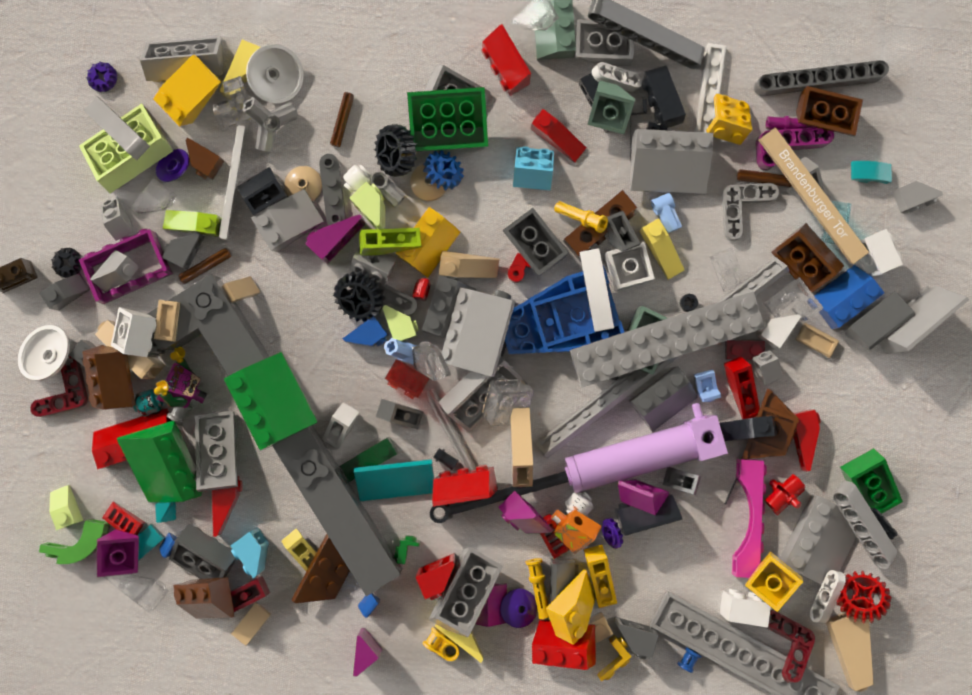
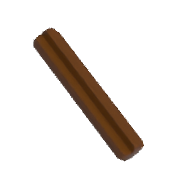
(342, 119)
(762, 177)
(204, 265)

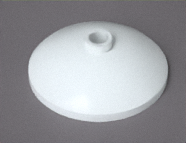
(286, 69)
(43, 353)

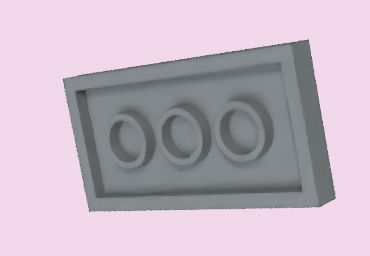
(215, 451)

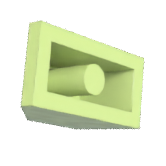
(400, 325)
(64, 508)

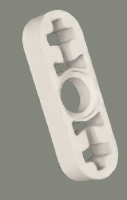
(628, 81)
(822, 613)

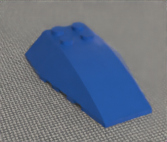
(558, 319)

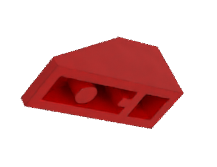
(557, 135)
(743, 387)
(806, 437)
(222, 506)

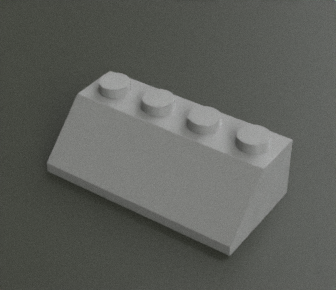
(164, 58)
(468, 396)
(466, 592)

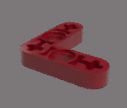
(68, 397)
(797, 644)

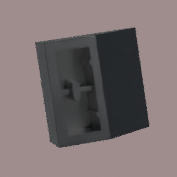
(262, 191)

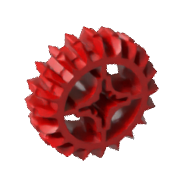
(873, 587)

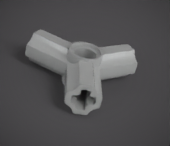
(260, 114)

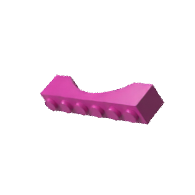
(751, 478)

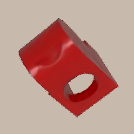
(517, 268)

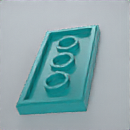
(394, 480)

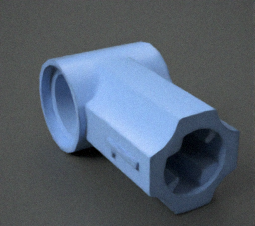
(665, 209)
(400, 349)

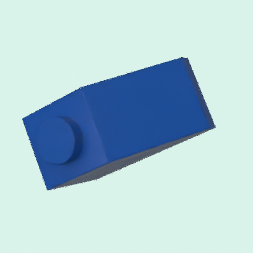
(368, 334)

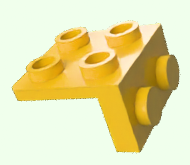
(731, 119)

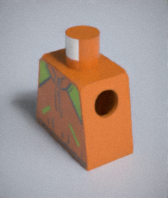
(575, 529)

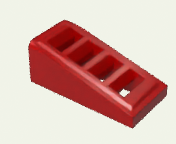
(421, 289)
(138, 523)
(559, 551)

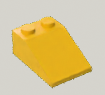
(187, 91)
(572, 609)

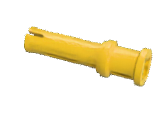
(587, 218)
(537, 579)

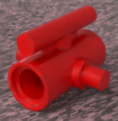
(785, 494)

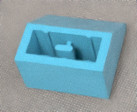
(533, 168)
(251, 551)

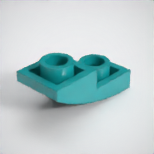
(871, 171)

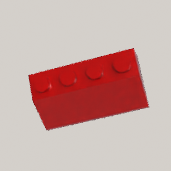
(105, 444)

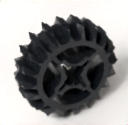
(395, 150)
(365, 292)

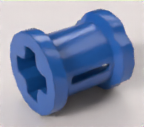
(689, 666)

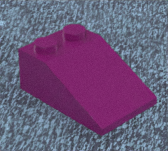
(333, 238)

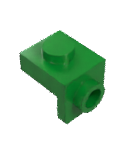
(401, 551)

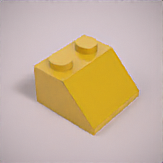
(774, 581)

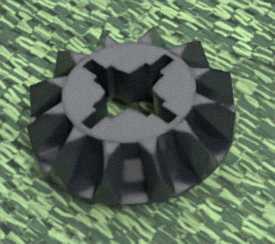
(66, 271)

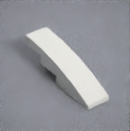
(596, 290)

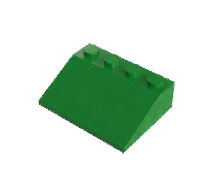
(448, 118)
(270, 400)
(161, 463)

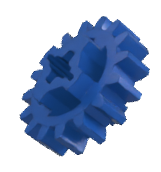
(452, 173)

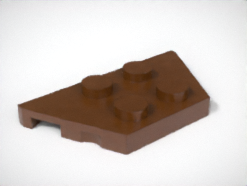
(786, 425)
(323, 576)

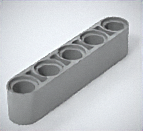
(116, 128)
(865, 525)

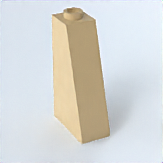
(144, 367)
(521, 448)
(853, 650)

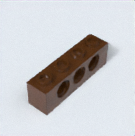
(574, 240)

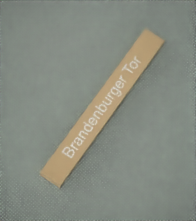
(813, 196)

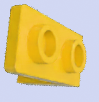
(621, 661)

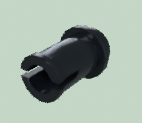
(445, 459)

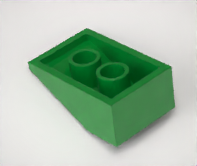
(873, 480)

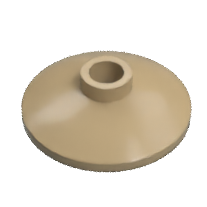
(310, 176)
(421, 188)

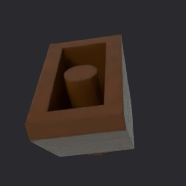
(203, 160)

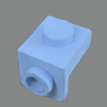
(707, 386)

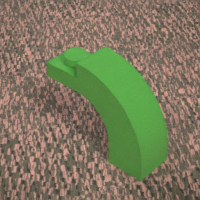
(84, 548)

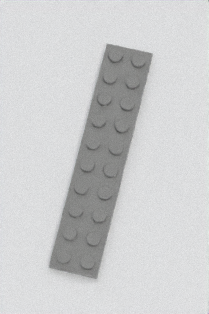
(667, 339)
(733, 649)

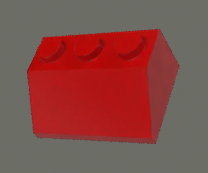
(506, 61)
(464, 485)
(434, 576)
(554, 651)

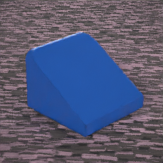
(167, 545)
(368, 604)

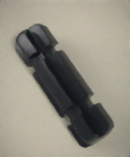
(891, 532)

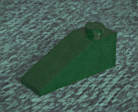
(371, 457)

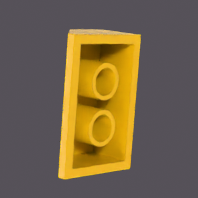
(436, 236)

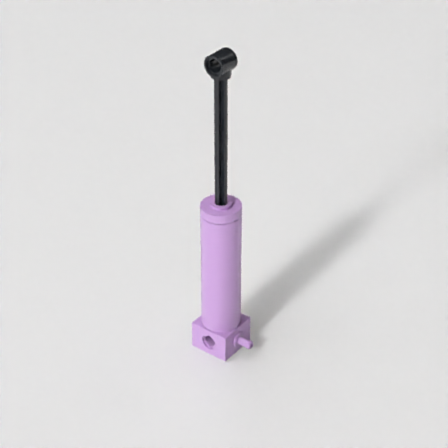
(619, 461)

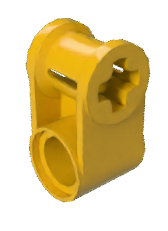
(440, 644)

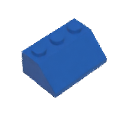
(847, 296)

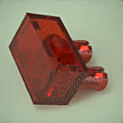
(406, 378)

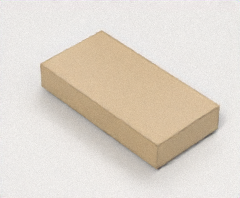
(240, 289)
(167, 320)
(817, 340)
(251, 623)

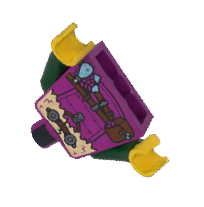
(180, 383)

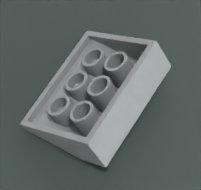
(670, 161)
(930, 310)
(477, 331)
(818, 540)

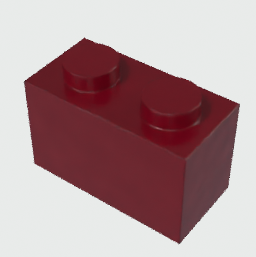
(249, 593)

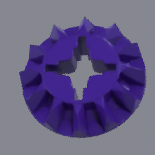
(109, 74)
(612, 533)

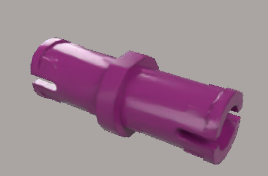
(783, 123)

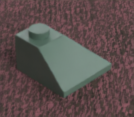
(611, 108)

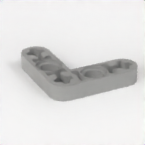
(740, 198)

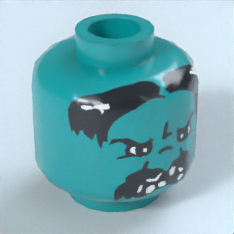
(146, 403)

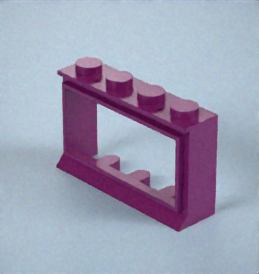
(125, 245)

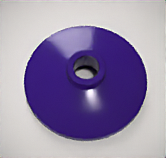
(172, 165)
(510, 608)

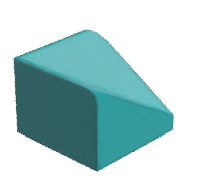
(165, 511)

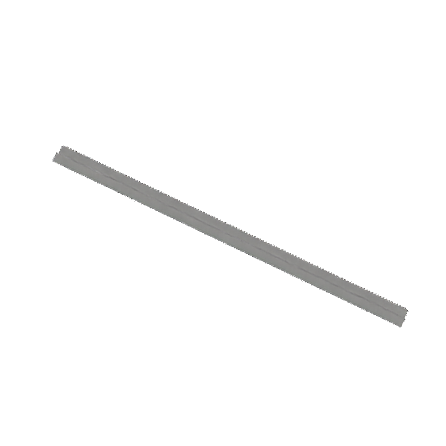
(633, 380)

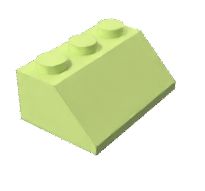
(370, 204)

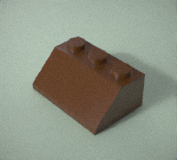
(829, 110)
(808, 258)
(108, 378)
(205, 598)

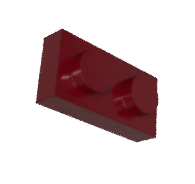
(743, 348)

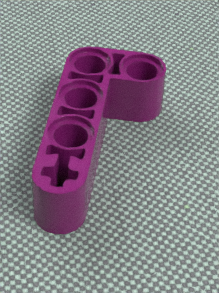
(795, 142)

